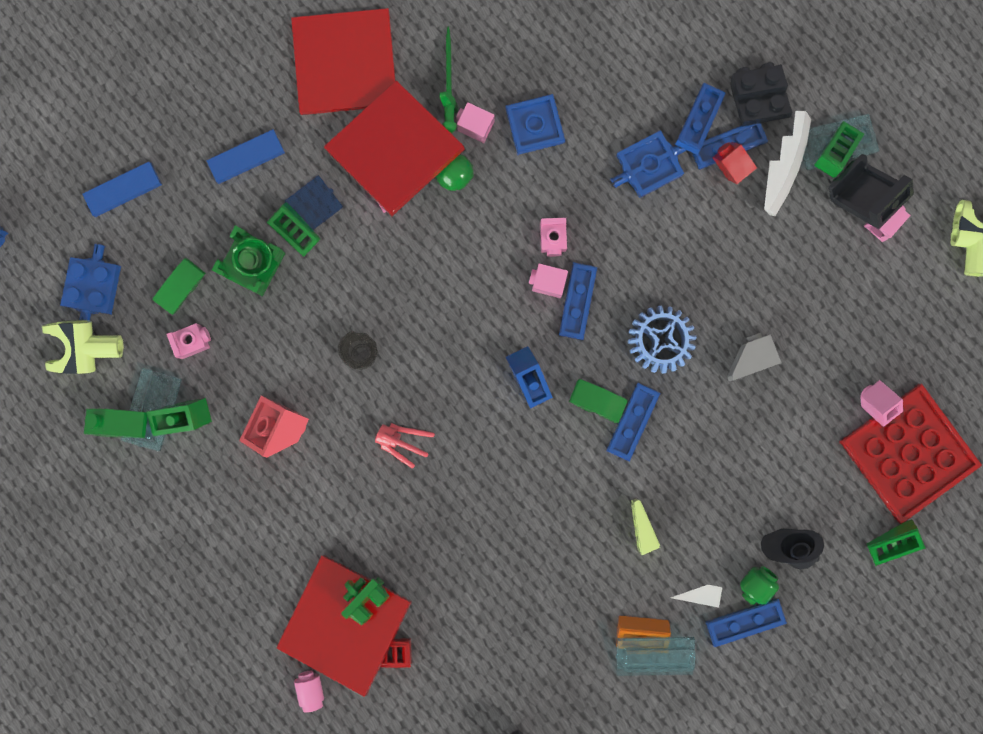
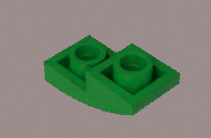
(179, 286)
(598, 400)

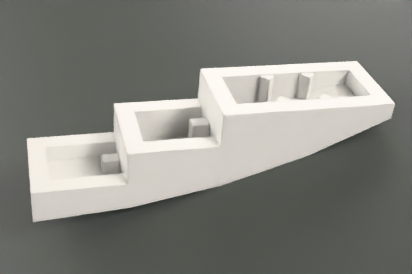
(784, 171)

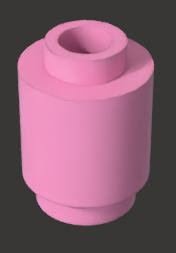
(309, 691)

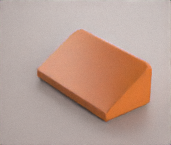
(642, 627)

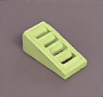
(644, 532)

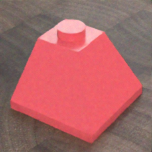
(272, 428)

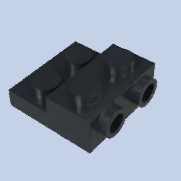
(761, 94)

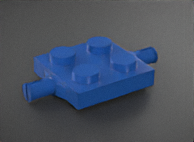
(649, 164)
(91, 284)

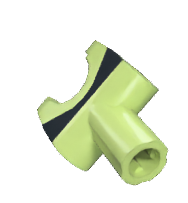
(968, 233)
(81, 346)

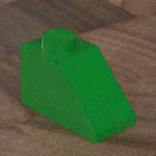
(179, 417)
(115, 423)

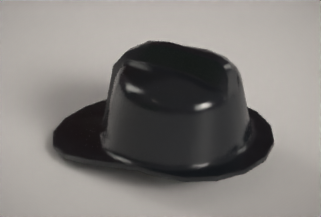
(793, 546)

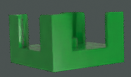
(255, 284)

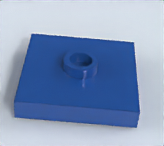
(535, 124)

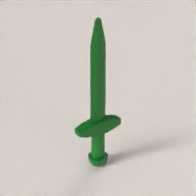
(448, 101)

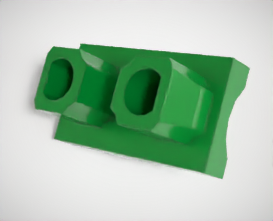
(372, 591)

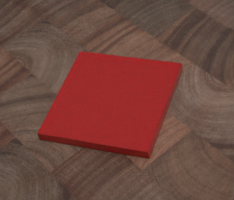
(342, 60)
(394, 148)
(912, 455)
(340, 645)

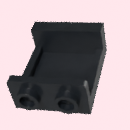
(870, 192)

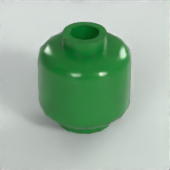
(759, 585)

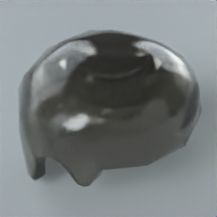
(350, 343)

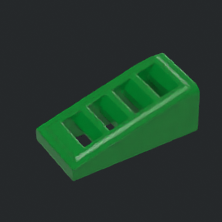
(830, 162)
(281, 229)
(900, 532)

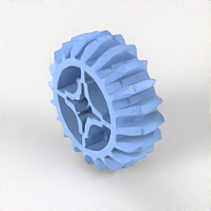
(671, 345)

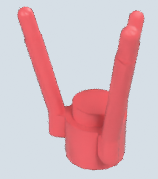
(389, 438)

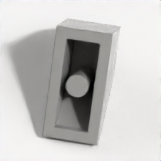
(754, 357)

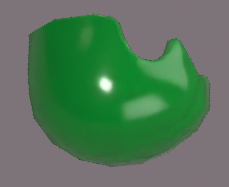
(456, 174)
(251, 257)

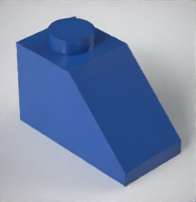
(529, 377)

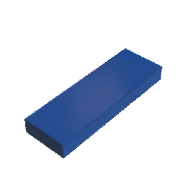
(700, 118)
(747, 136)
(245, 156)
(122, 189)
(578, 301)
(633, 422)
(745, 622)

